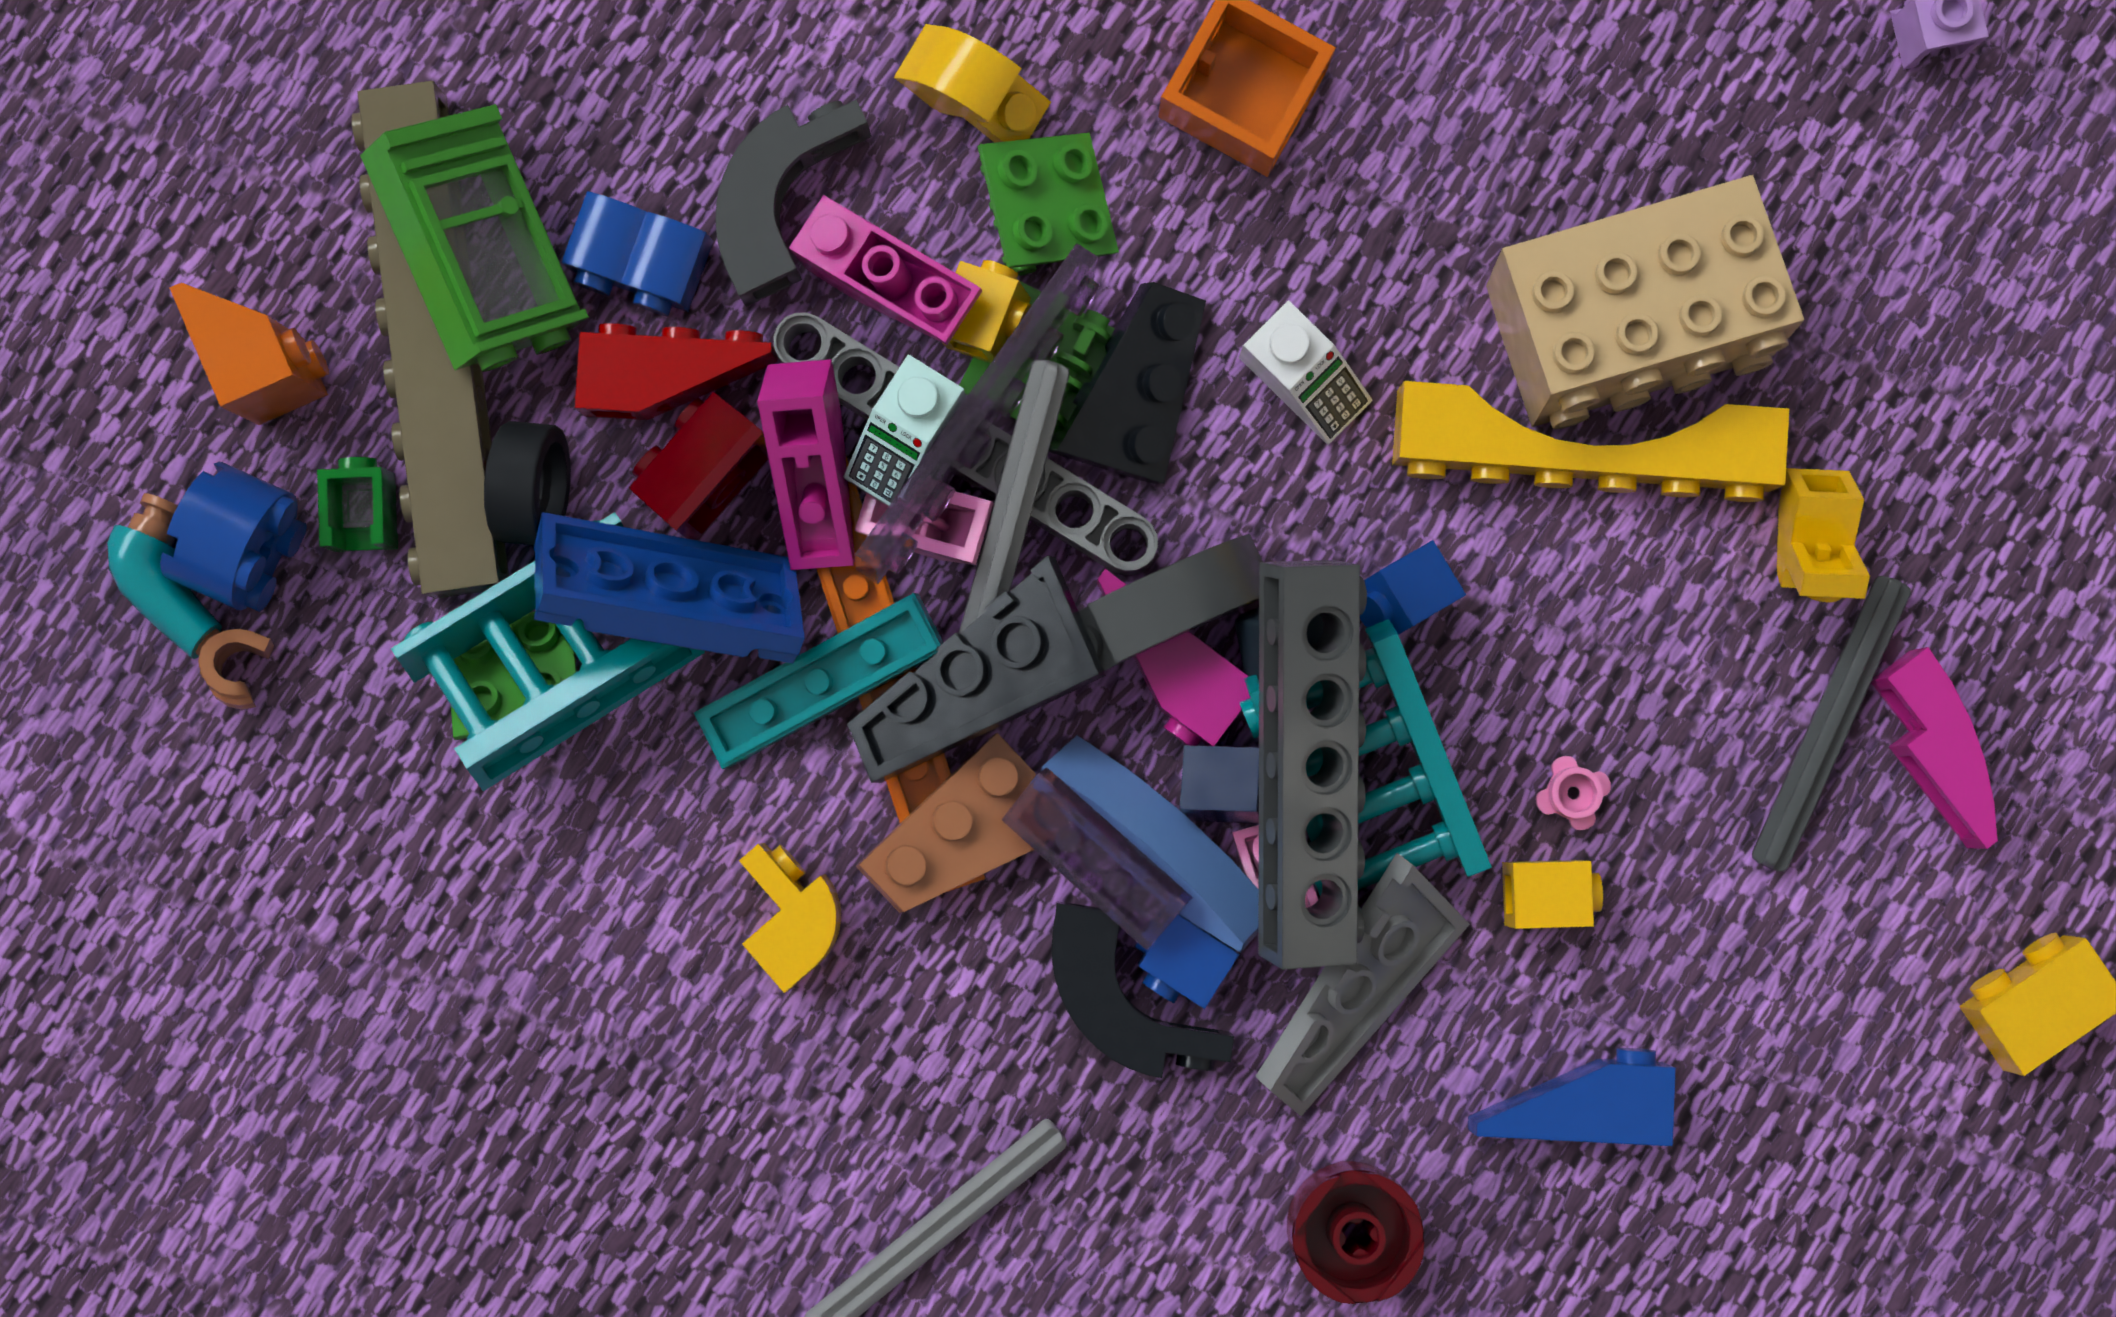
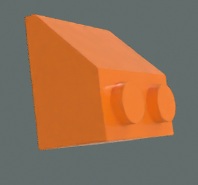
(249, 357)

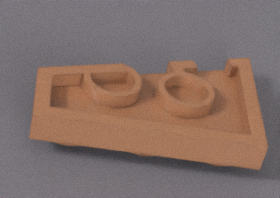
(953, 831)

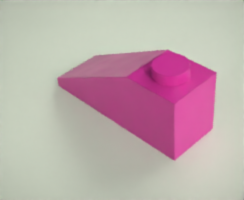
(808, 462)
(1189, 683)

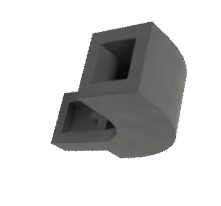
(757, 183)
(1173, 601)

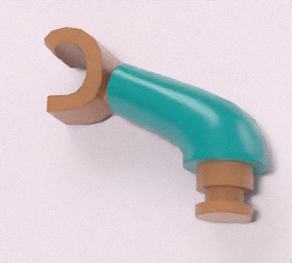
(173, 608)

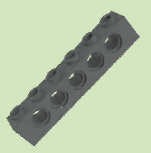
(1288, 734)

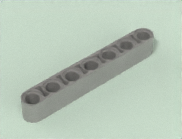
(1055, 484)

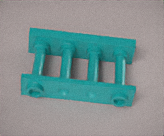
(550, 711)
(1428, 781)

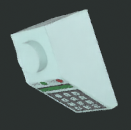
(902, 429)

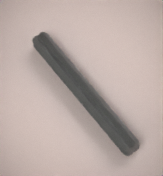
(1831, 723)

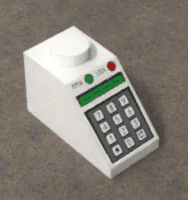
(1306, 372)

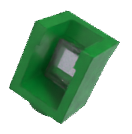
(357, 506)

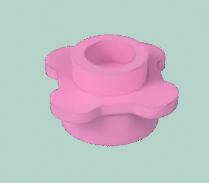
(1591, 789)

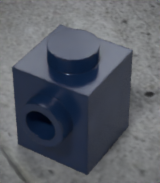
(1220, 784)

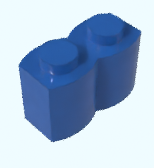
(636, 253)

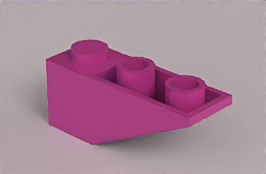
(883, 271)

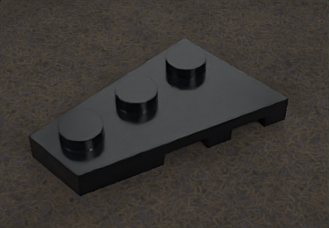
(1136, 397)

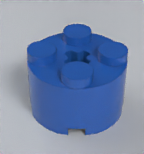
(232, 537)

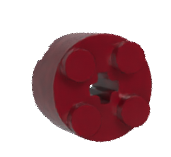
(1357, 1269)

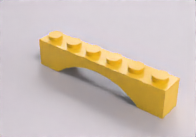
(1458, 430)

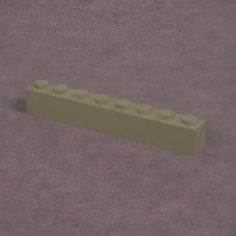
(440, 409)

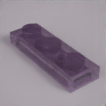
(1096, 858)

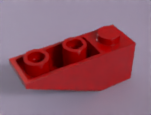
(649, 375)

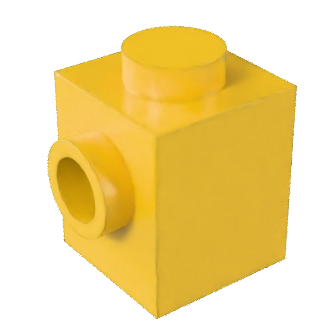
(994, 312)
(1550, 894)

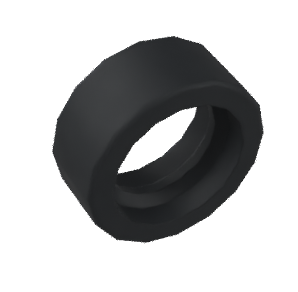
(524, 477)

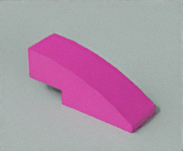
(1940, 745)

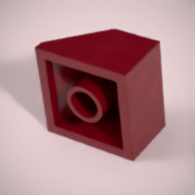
(700, 466)

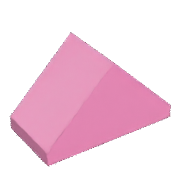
(951, 538)

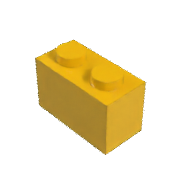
(2042, 1002)

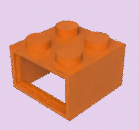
(1245, 82)

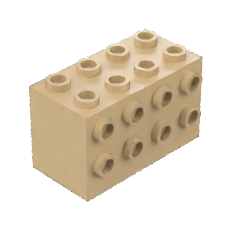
(1643, 303)

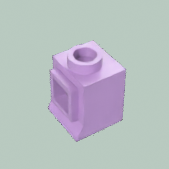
(1938, 25)

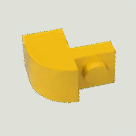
(972, 82)
(1818, 535)
(803, 928)

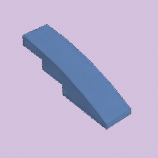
(1222, 894)

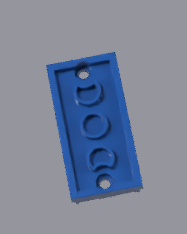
(666, 589)

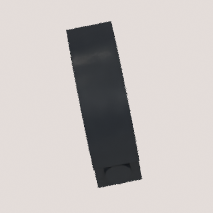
(1087, 983)

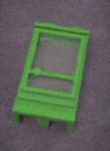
(473, 238)

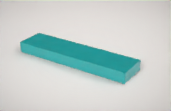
(819, 681)

